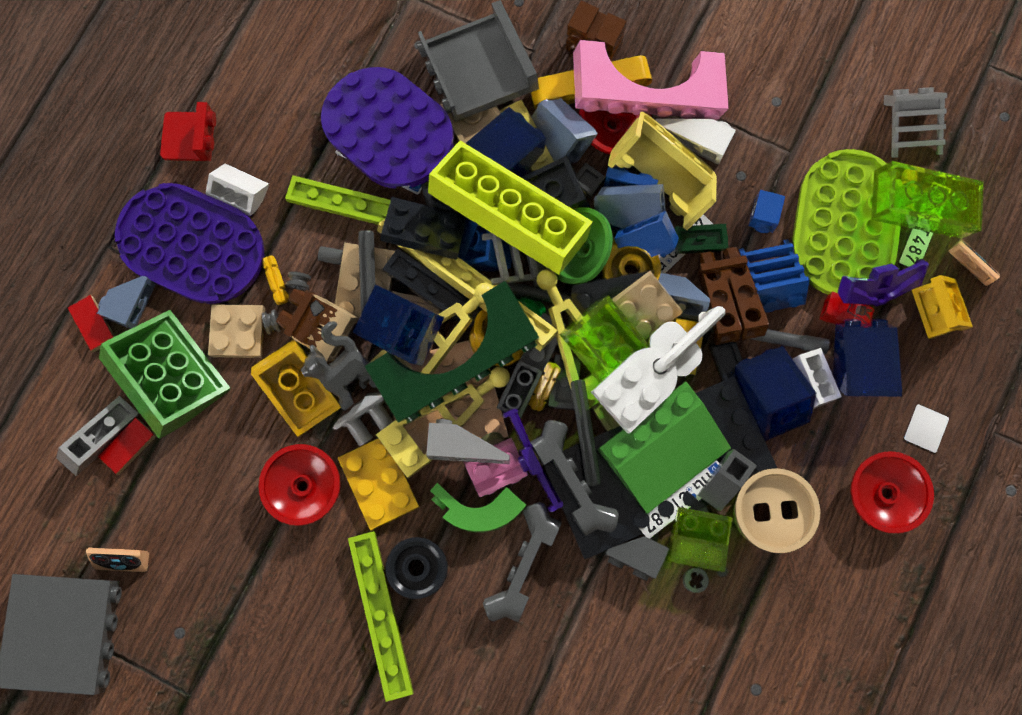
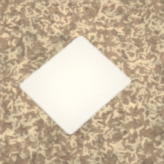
(926, 428)

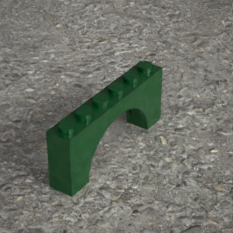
(411, 391)

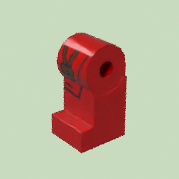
(836, 311)

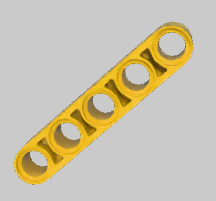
(562, 84)

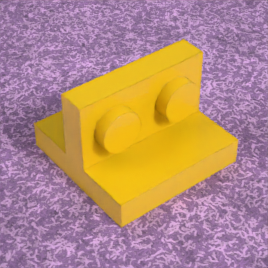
(941, 307)

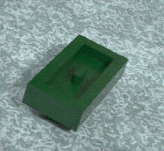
(702, 239)

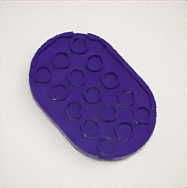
(387, 127)
(189, 243)

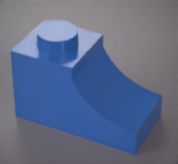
(651, 234)

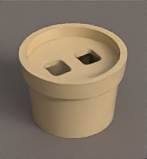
(773, 488)

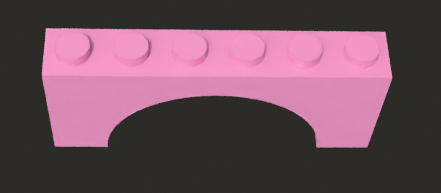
(604, 88)

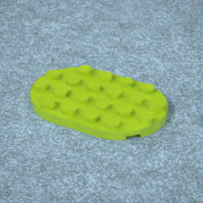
(835, 223)

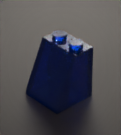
(510, 142)
(867, 359)
(775, 392)

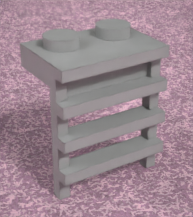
(914, 104)
(534, 266)

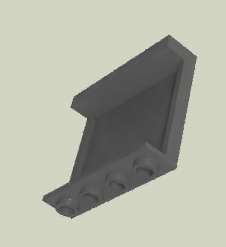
(479, 64)
(59, 634)

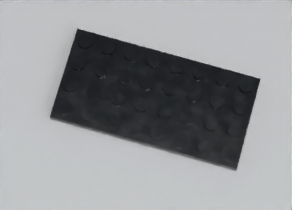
(735, 421)

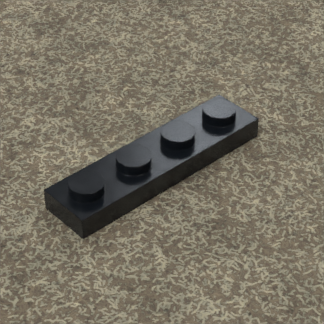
(425, 283)

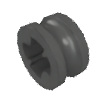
(298, 281)
(270, 323)
(703, 582)

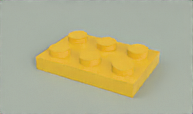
(378, 484)

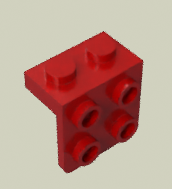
(188, 134)

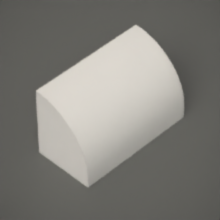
(236, 188)
(817, 372)

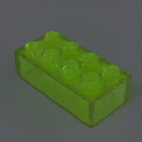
(927, 200)
(603, 338)

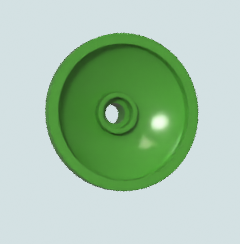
(593, 253)

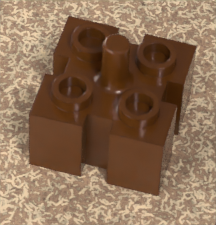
(593, 25)

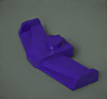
(883, 284)
(529, 461)

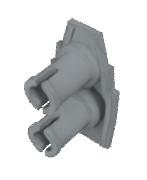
(370, 404)

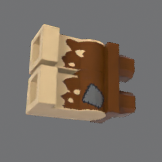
(310, 318)

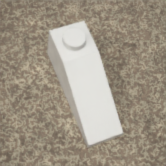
(702, 136)

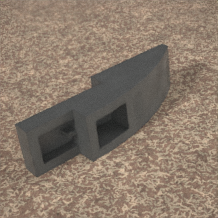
(526, 376)

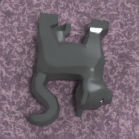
(342, 370)

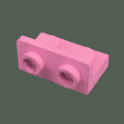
(492, 476)

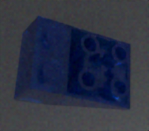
(398, 325)

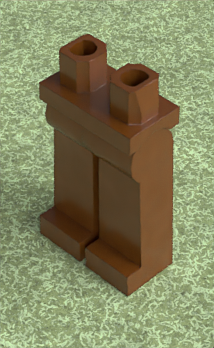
(732, 287)

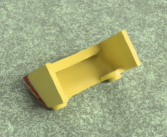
(665, 158)

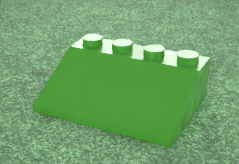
(163, 372)
(665, 448)

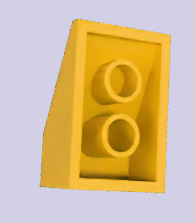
(297, 398)

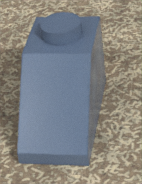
(686, 295)
(126, 302)

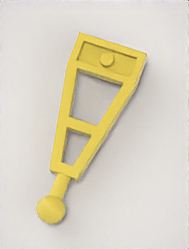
(547, 281)
(447, 344)
(401, 444)

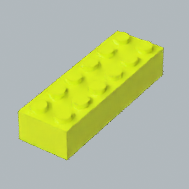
(509, 207)

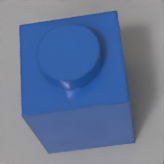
(766, 211)

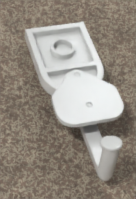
(652, 372)

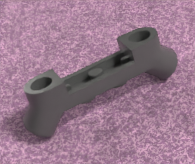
(589, 515)
(511, 602)

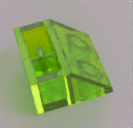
(699, 540)

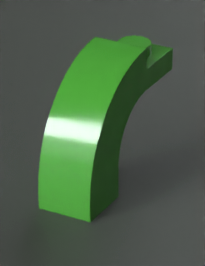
(479, 520)

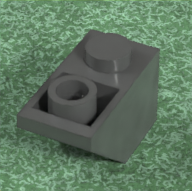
(727, 479)
(641, 555)

